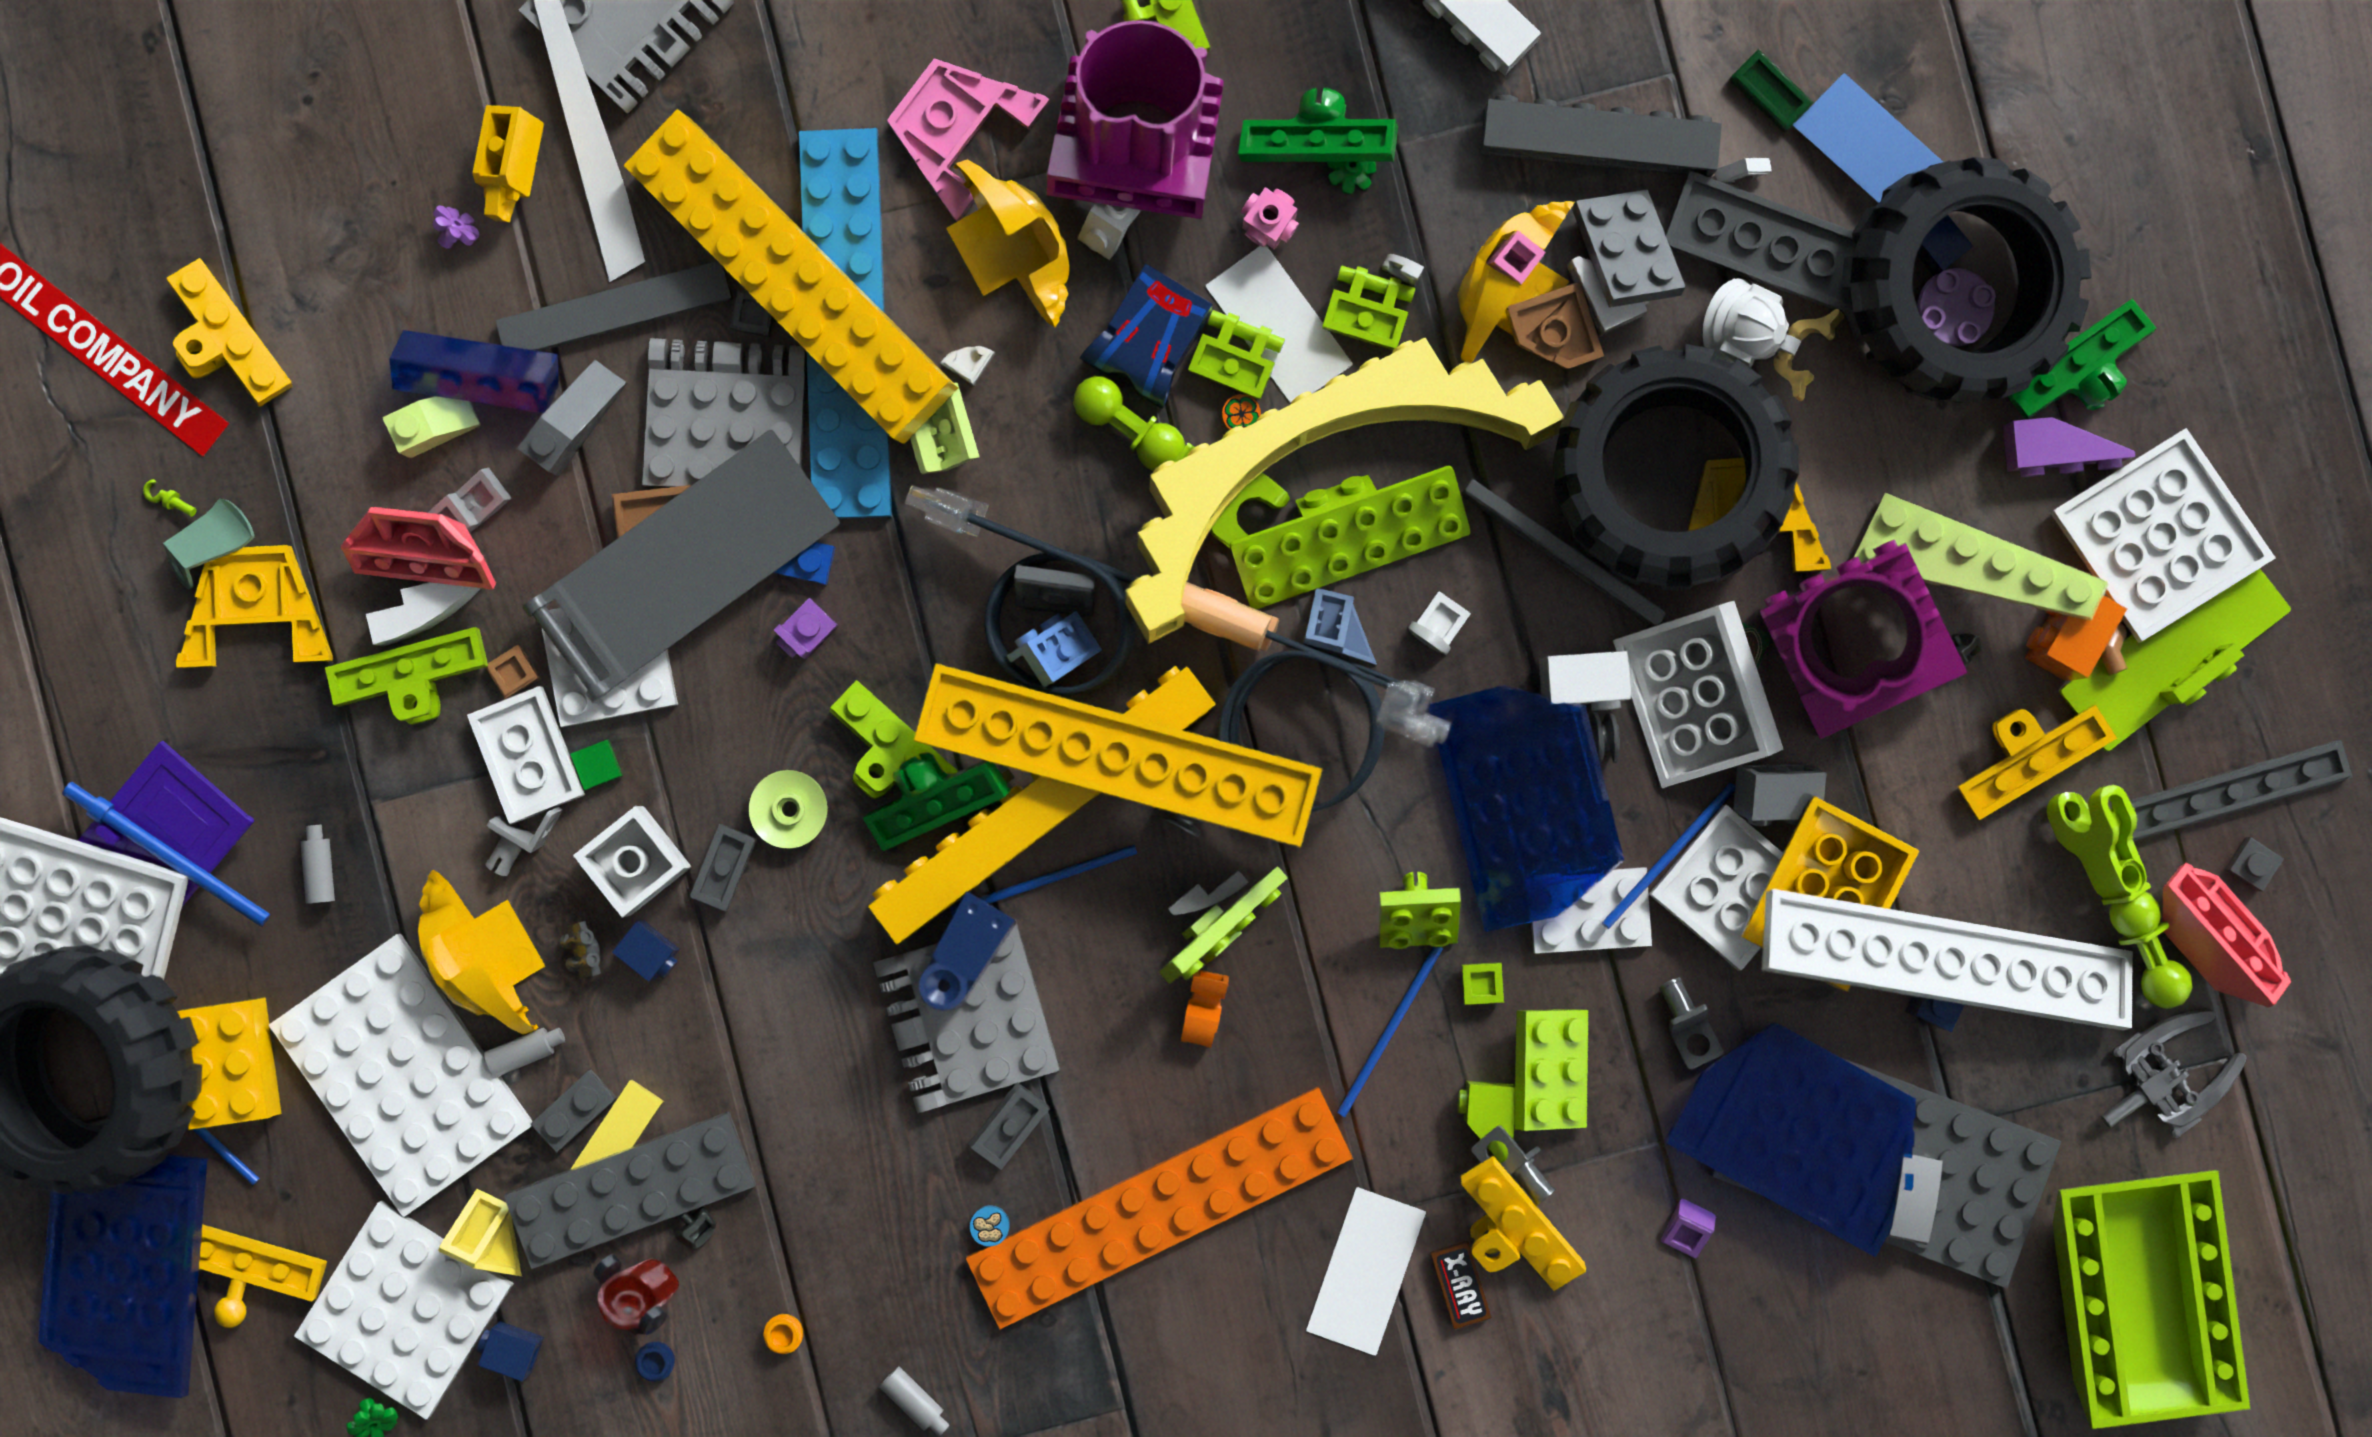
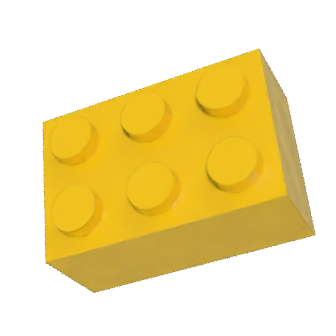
(235, 1062)

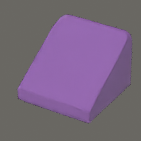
(1689, 1228)

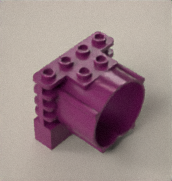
(1125, 158)
(1841, 701)

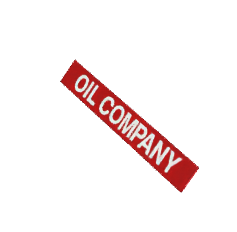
(108, 354)

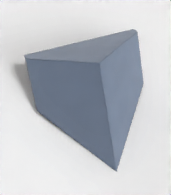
(1336, 627)

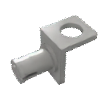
(515, 838)

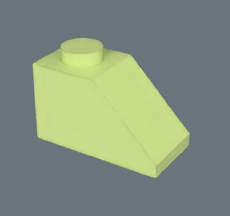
(429, 424)

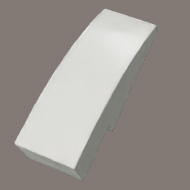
(422, 609)

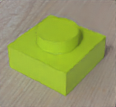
(1482, 983)

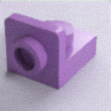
(805, 630)

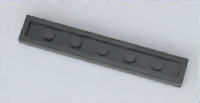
(616, 308)
(1563, 553)
(2240, 789)

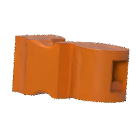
(1204, 1008)

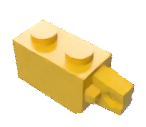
(506, 158)

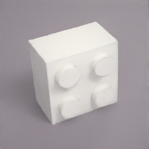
(1587, 679)
(632, 861)

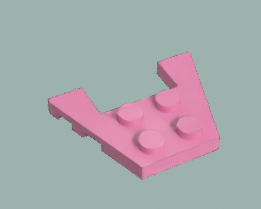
(945, 114)

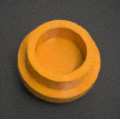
(783, 1333)

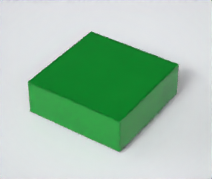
(596, 764)

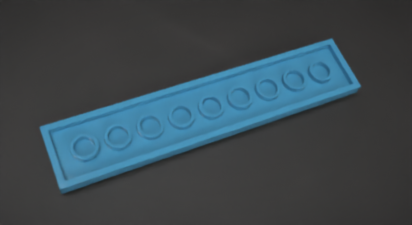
(845, 222)

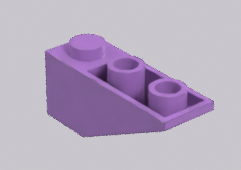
(2053, 443)

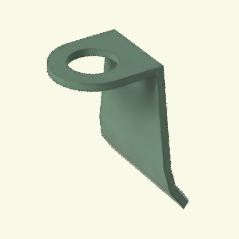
(208, 538)

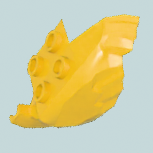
(1012, 239)
(1488, 292)
(476, 957)

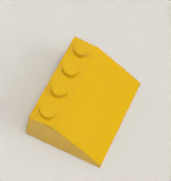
(1836, 860)

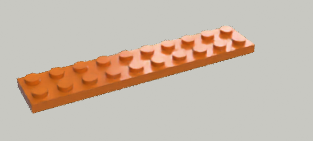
(1159, 1207)

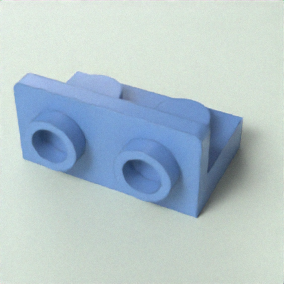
(1058, 648)

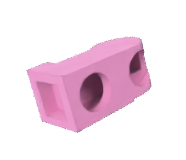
(1515, 257)

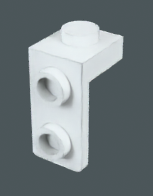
(1106, 228)

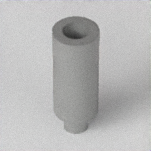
(317, 866)
(522, 1051)
(914, 1401)

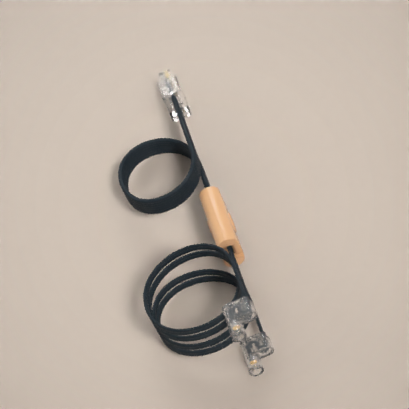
(1401, 711)

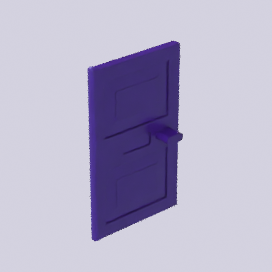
(177, 808)

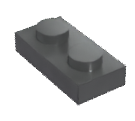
(723, 867)
(573, 1110)
(1009, 1126)

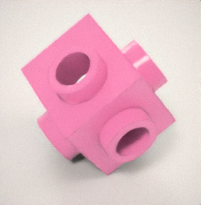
(1266, 231)

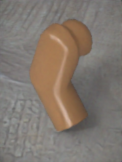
(2112, 655)

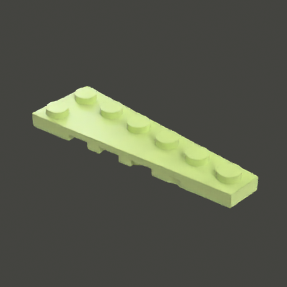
(1979, 562)

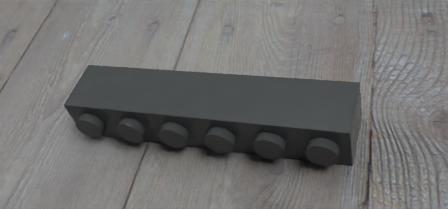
(1600, 137)

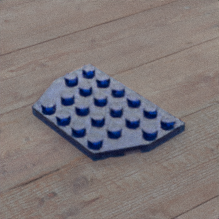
(1527, 802)
(1803, 1133)
(127, 1278)

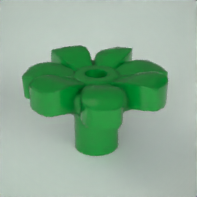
(1351, 176)
(372, 1420)

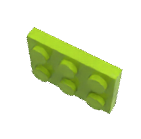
(1551, 1069)

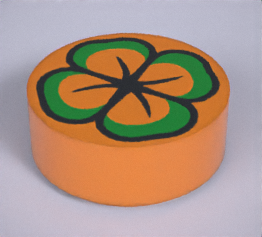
(1240, 411)

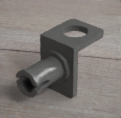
(1689, 1022)
(1517, 1164)

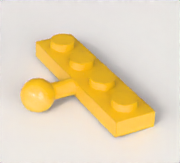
(257, 1264)

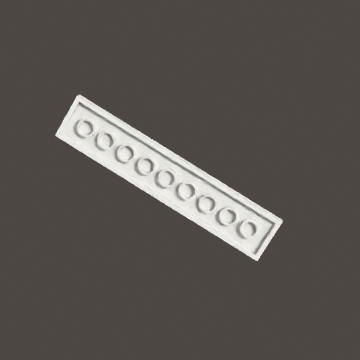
(1947, 960)

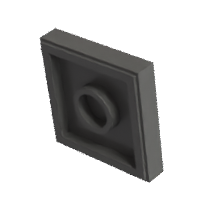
(1054, 591)

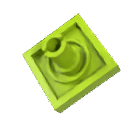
(1418, 915)

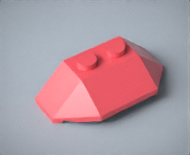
(416, 549)
(2222, 937)

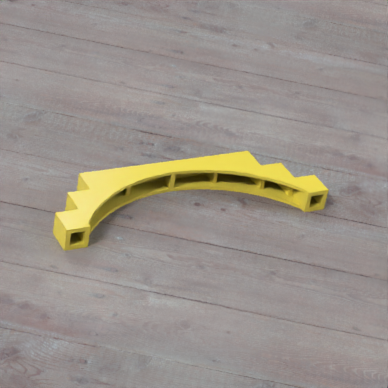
(1396, 388)

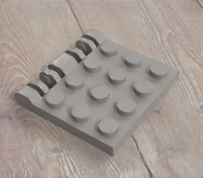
(619, 32)
(709, 416)
(985, 1042)

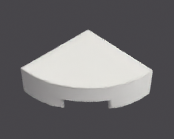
(1746, 167)
(1402, 268)
(968, 362)

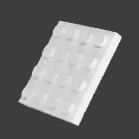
(2163, 535)
(402, 1311)

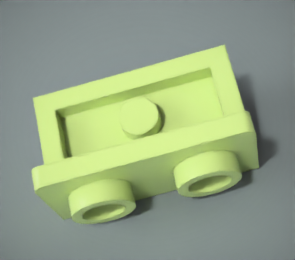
(945, 438)

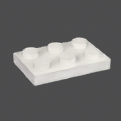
(526, 755)
(1582, 923)

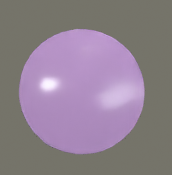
(1957, 306)

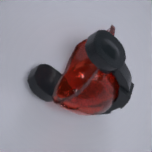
(636, 1295)

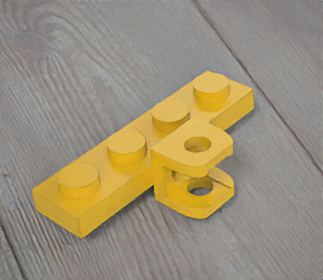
(222, 336)
(2033, 756)
(1516, 1228)

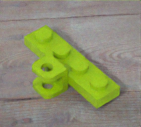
(408, 674)
(885, 734)
(1218, 929)

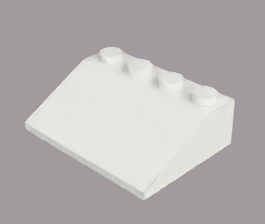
(1699, 695)

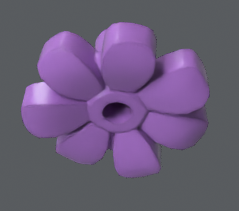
(454, 227)

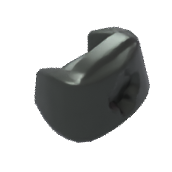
(1967, 646)
(696, 1229)

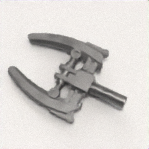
(2156, 1086)

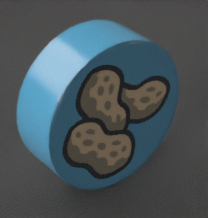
(989, 1225)

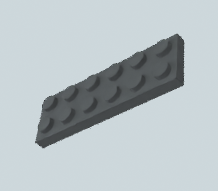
(1762, 241)
(630, 1190)

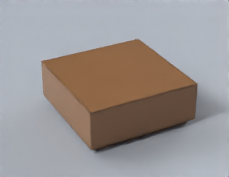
(512, 672)

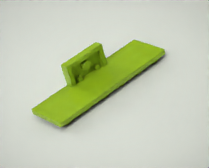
(1349, 533)
(2179, 658)

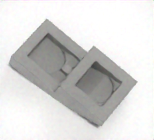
(474, 500)
(1198, 899)
(1916, 1208)

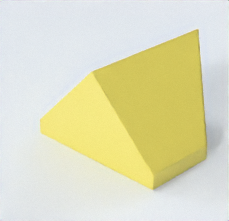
(484, 1236)

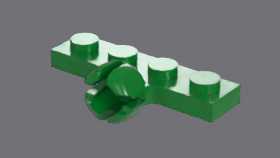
(1319, 135)
(2090, 363)
(933, 798)

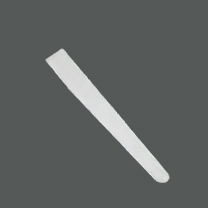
(591, 146)

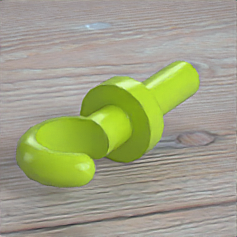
(169, 499)

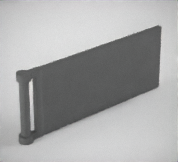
(686, 562)

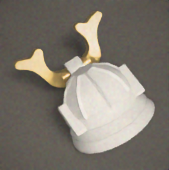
(1751, 325)

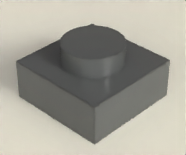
(2254, 864)

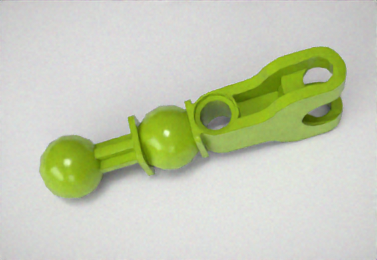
(1100, 402)
(2114, 867)

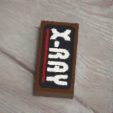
(1460, 1284)

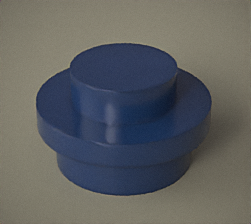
(655, 1361)

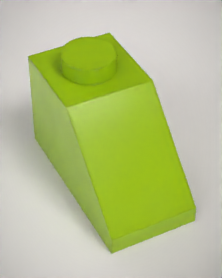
(1486, 1107)

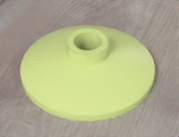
(768, 815)

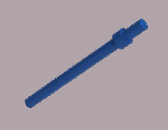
(103, 812)

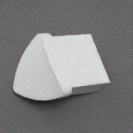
(1439, 623)

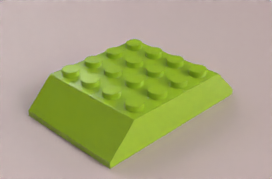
(2150, 1299)

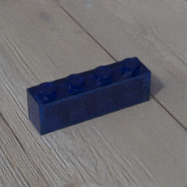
(474, 371)

